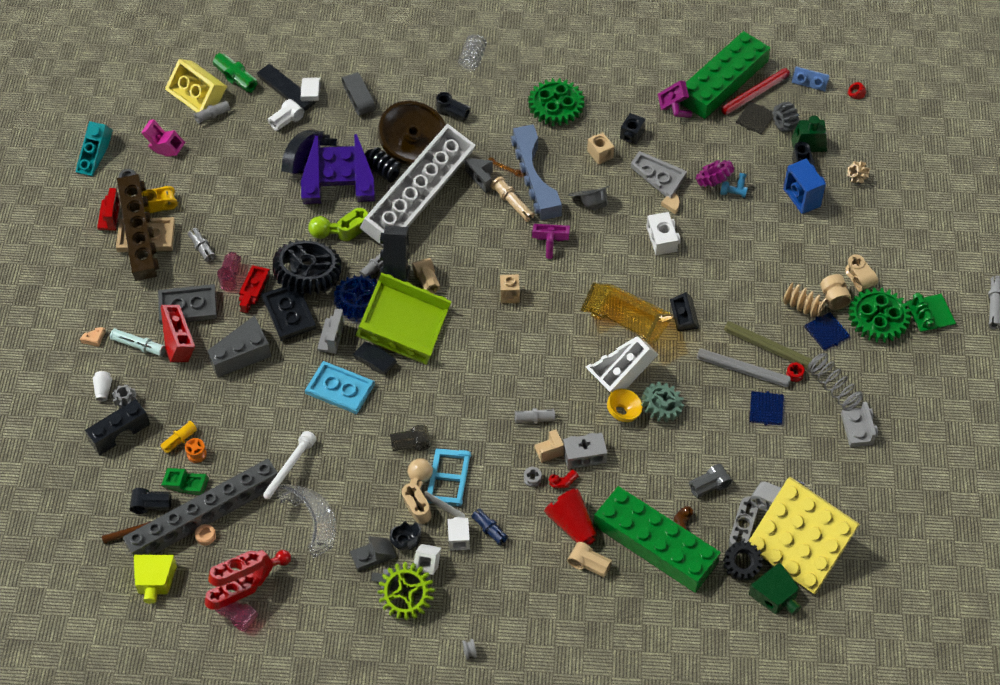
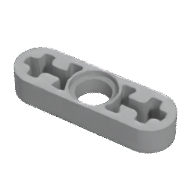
(746, 532)

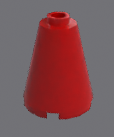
(572, 517)

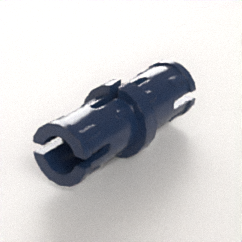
(489, 527)

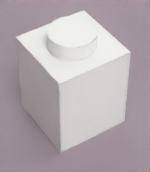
(458, 534)
(428, 558)

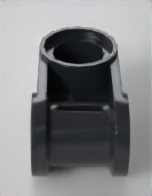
(801, 152)

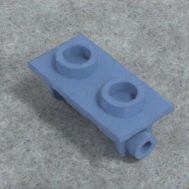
(810, 78)

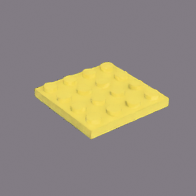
(803, 534)

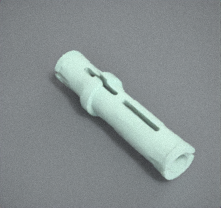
(137, 342)

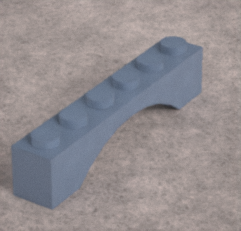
(546, 199)

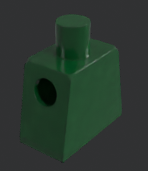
(812, 132)
(776, 590)

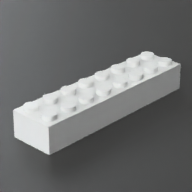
(419, 183)

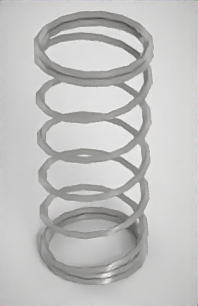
(859, 393)

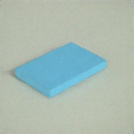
(339, 387)

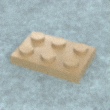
(163, 234)

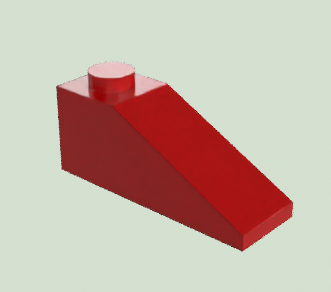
(176, 334)

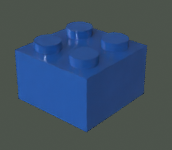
(804, 186)

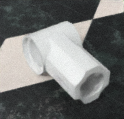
(289, 111)

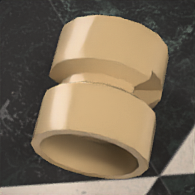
(836, 292)

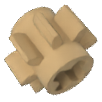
(858, 172)

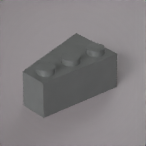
(239, 348)

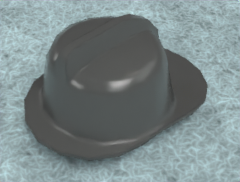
(594, 198)

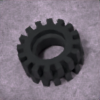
(751, 551)

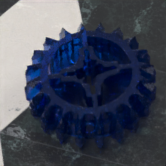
(348, 295)

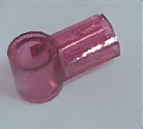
(228, 272)
(240, 615)

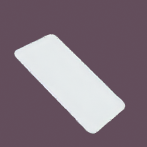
(443, 505)

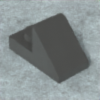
(480, 172)
(374, 553)

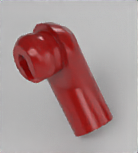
(563, 482)

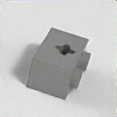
(585, 450)

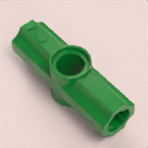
(235, 72)

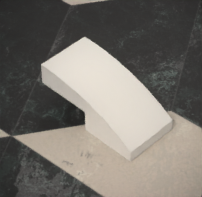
(310, 89)

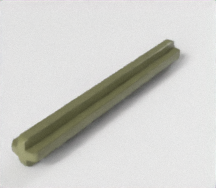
(767, 344)

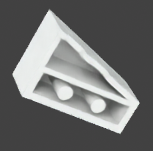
(623, 365)

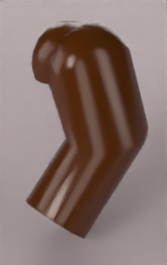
(683, 516)

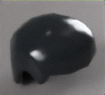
(405, 536)

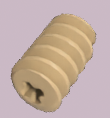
(804, 301)

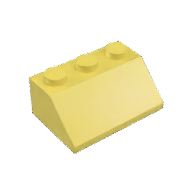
(195, 86)

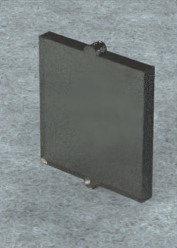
(755, 118)

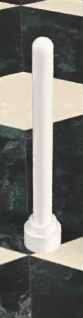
(306, 441)

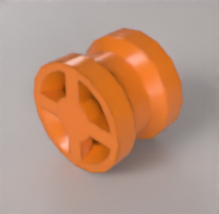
(192, 446)

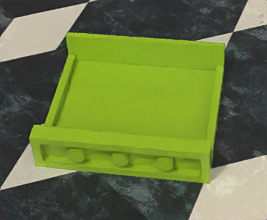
(403, 318)

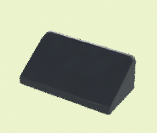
(684, 312)

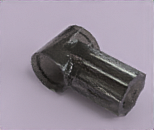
(416, 438)

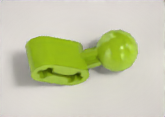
(346, 228)

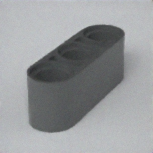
(358, 93)

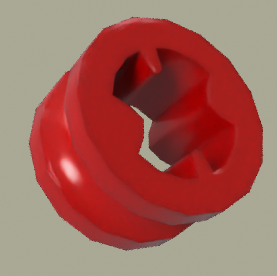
(800, 370)

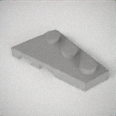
(658, 173)

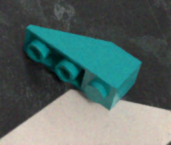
(93, 147)

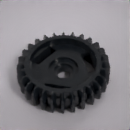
(303, 278)

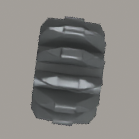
(785, 116)

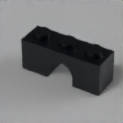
(104, 433)

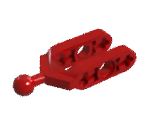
(252, 572)

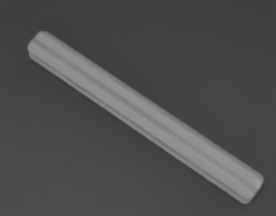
(743, 367)

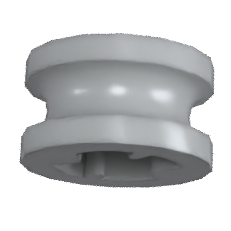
(538, 476)
(469, 649)

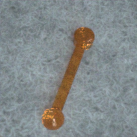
(517, 172)

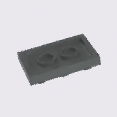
(196, 302)

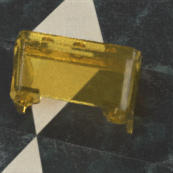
(626, 310)

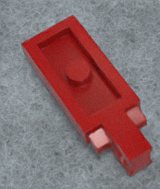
(253, 287)

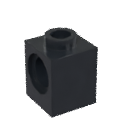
(632, 128)

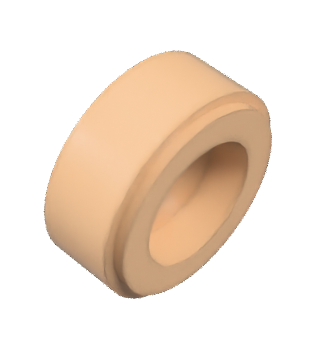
(205, 534)

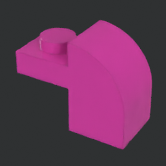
(162, 142)

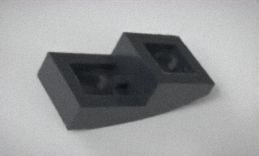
(375, 357)

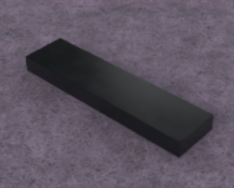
(283, 85)

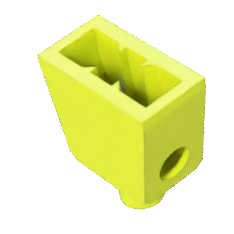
(153, 575)

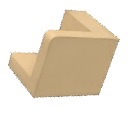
(551, 448)

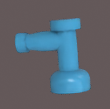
(739, 190)

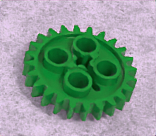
(556, 102)
(879, 309)

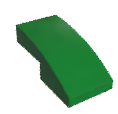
(185, 482)

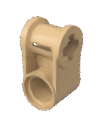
(860, 273)

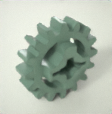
(662, 402)

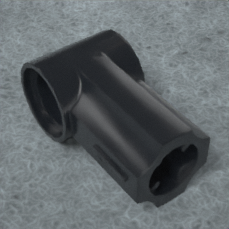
(447, 105)
(144, 500)

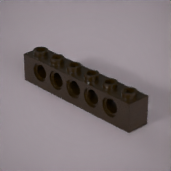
(148, 267)

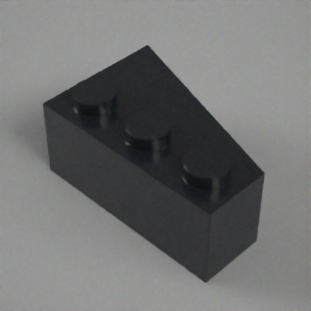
(395, 252)

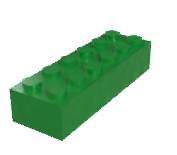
(725, 74)
(656, 539)

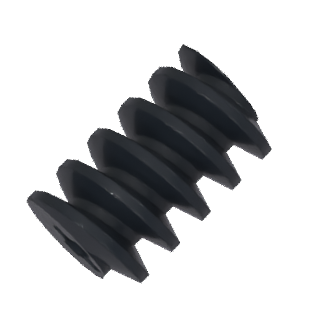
(383, 164)

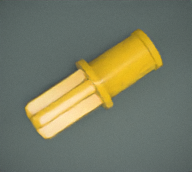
(178, 437)

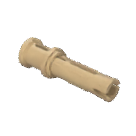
(508, 194)

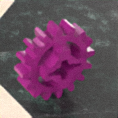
(715, 173)

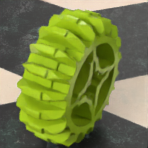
(409, 600)

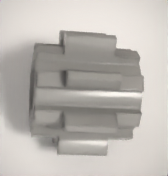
(123, 395)

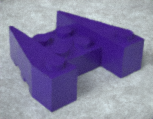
(336, 168)

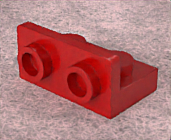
(109, 211)

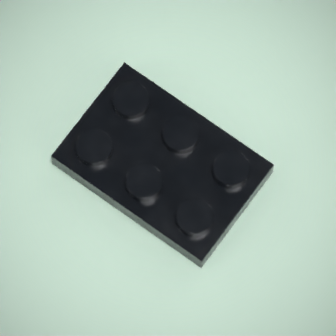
(288, 312)

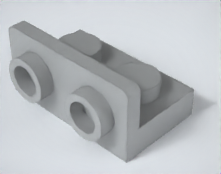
(332, 332)
(859, 426)

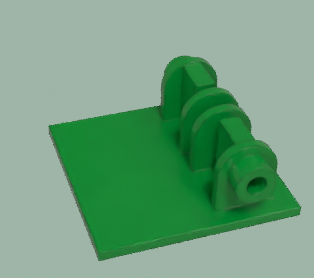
(930, 312)

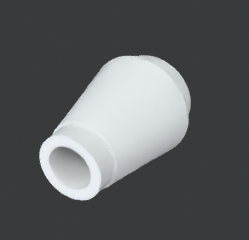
(102, 384)

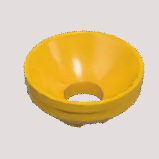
(627, 400)

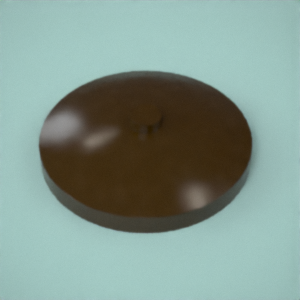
(408, 129)

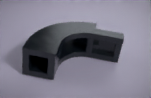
(299, 148)

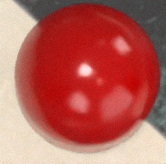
(860, 93)

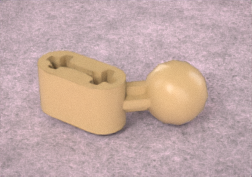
(419, 472)

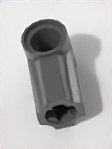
(714, 479)

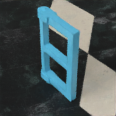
(466, 455)

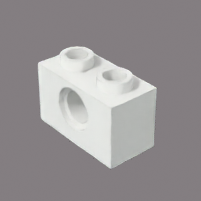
(662, 233)

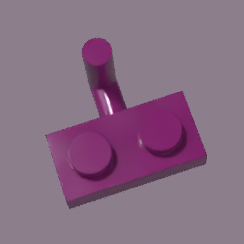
(673, 96)
(549, 233)

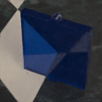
(827, 331)
(766, 408)

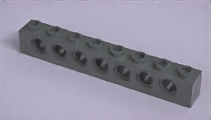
(201, 510)

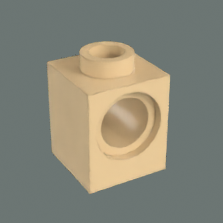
(600, 148)
(510, 288)

